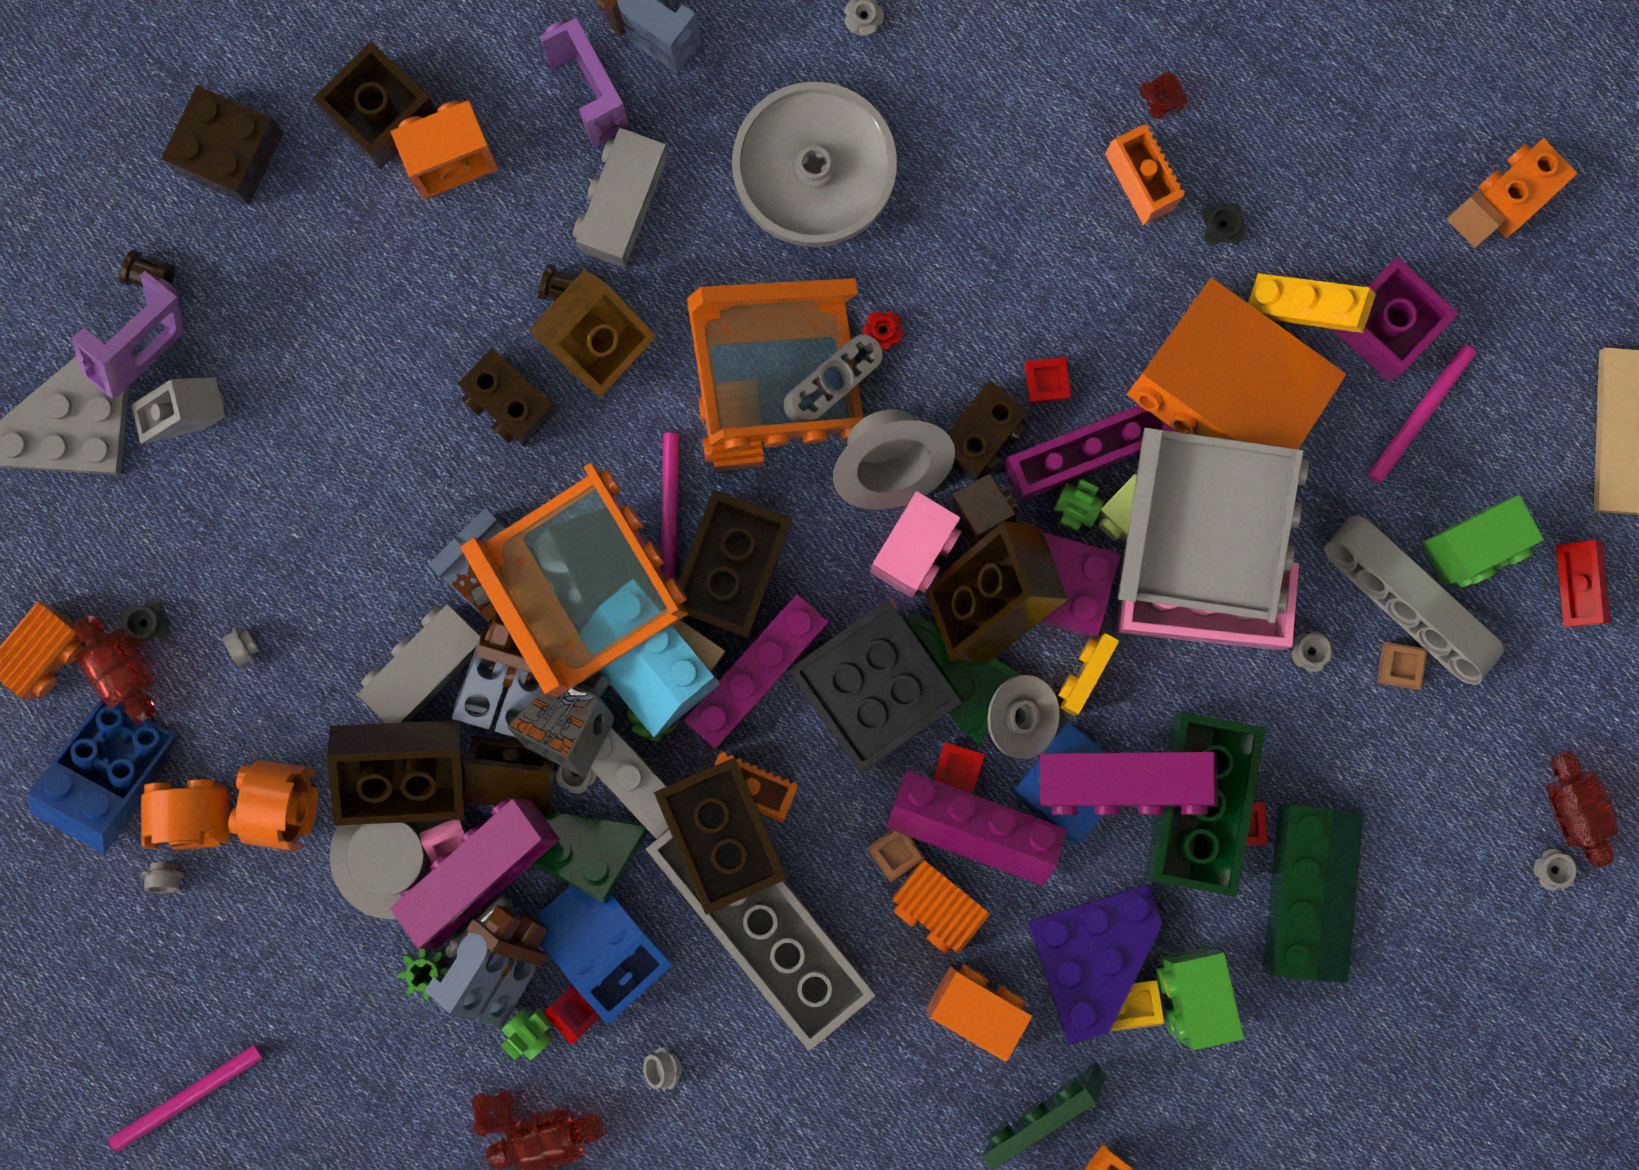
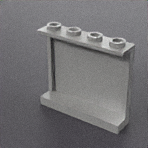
(1212, 524)

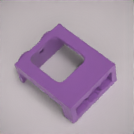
(605, 115)
(111, 364)

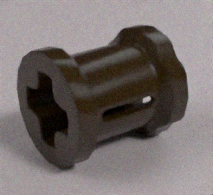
(136, 264)
(553, 283)

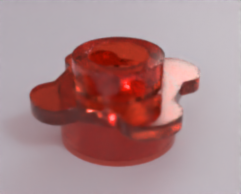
(1168, 84)
(483, 1121)

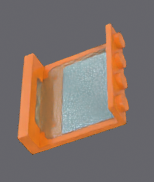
(758, 346)
(577, 582)

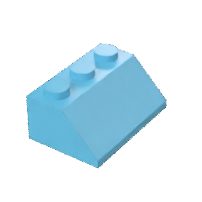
(661, 680)

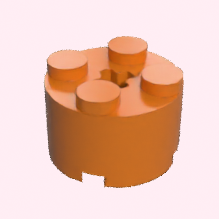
(274, 805)
(185, 816)

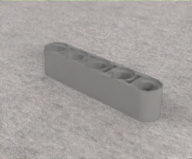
(1414, 600)

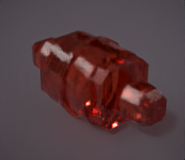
(114, 668)
(1582, 808)
(545, 1140)

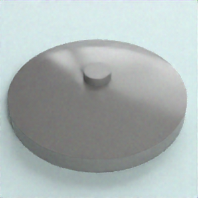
(814, 164)

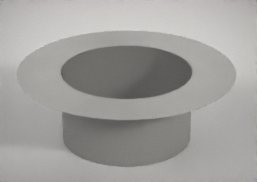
(891, 459)
(378, 863)

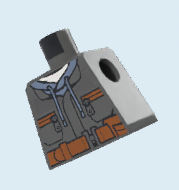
(567, 726)

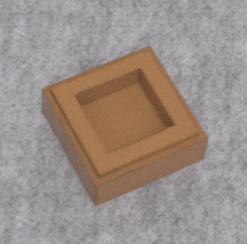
(1476, 219)
(1401, 666)
(895, 854)

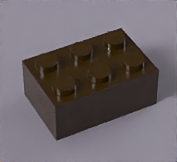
(732, 563)
(995, 592)
(396, 772)
(720, 835)

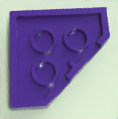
(1095, 957)

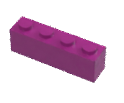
(1080, 452)
(756, 671)
(1129, 780)
(976, 828)
(474, 872)

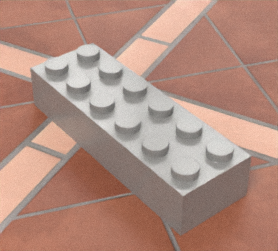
(779, 951)

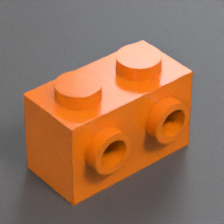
(1527, 185)

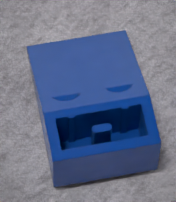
(100, 776)
(602, 950)

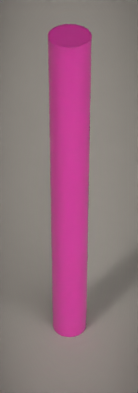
(1422, 413)
(669, 512)
(186, 1098)

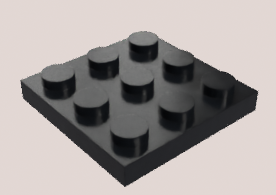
(875, 685)

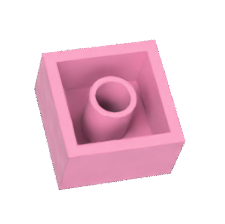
(914, 545)

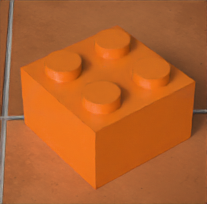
(444, 149)
(978, 1012)

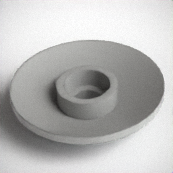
(1036, 718)

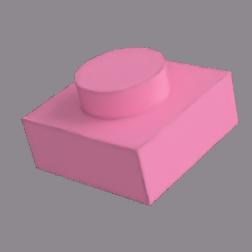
(442, 838)

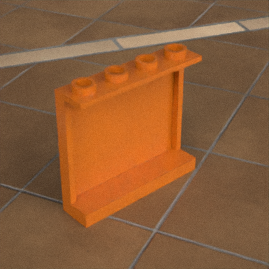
(1236, 375)

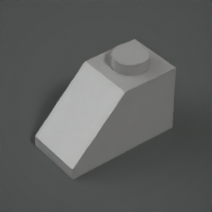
(178, 409)

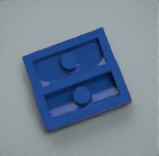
(1028, 789)

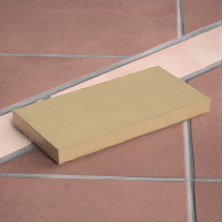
(1617, 433)

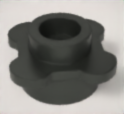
(1231, 216)
(134, 616)

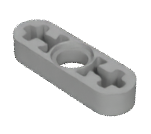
(850, 378)

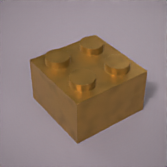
(592, 332)

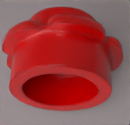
(891, 322)

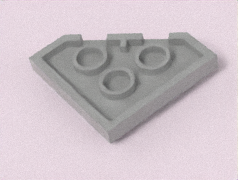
(66, 427)

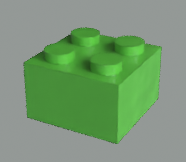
(1489, 538)
(1199, 998)

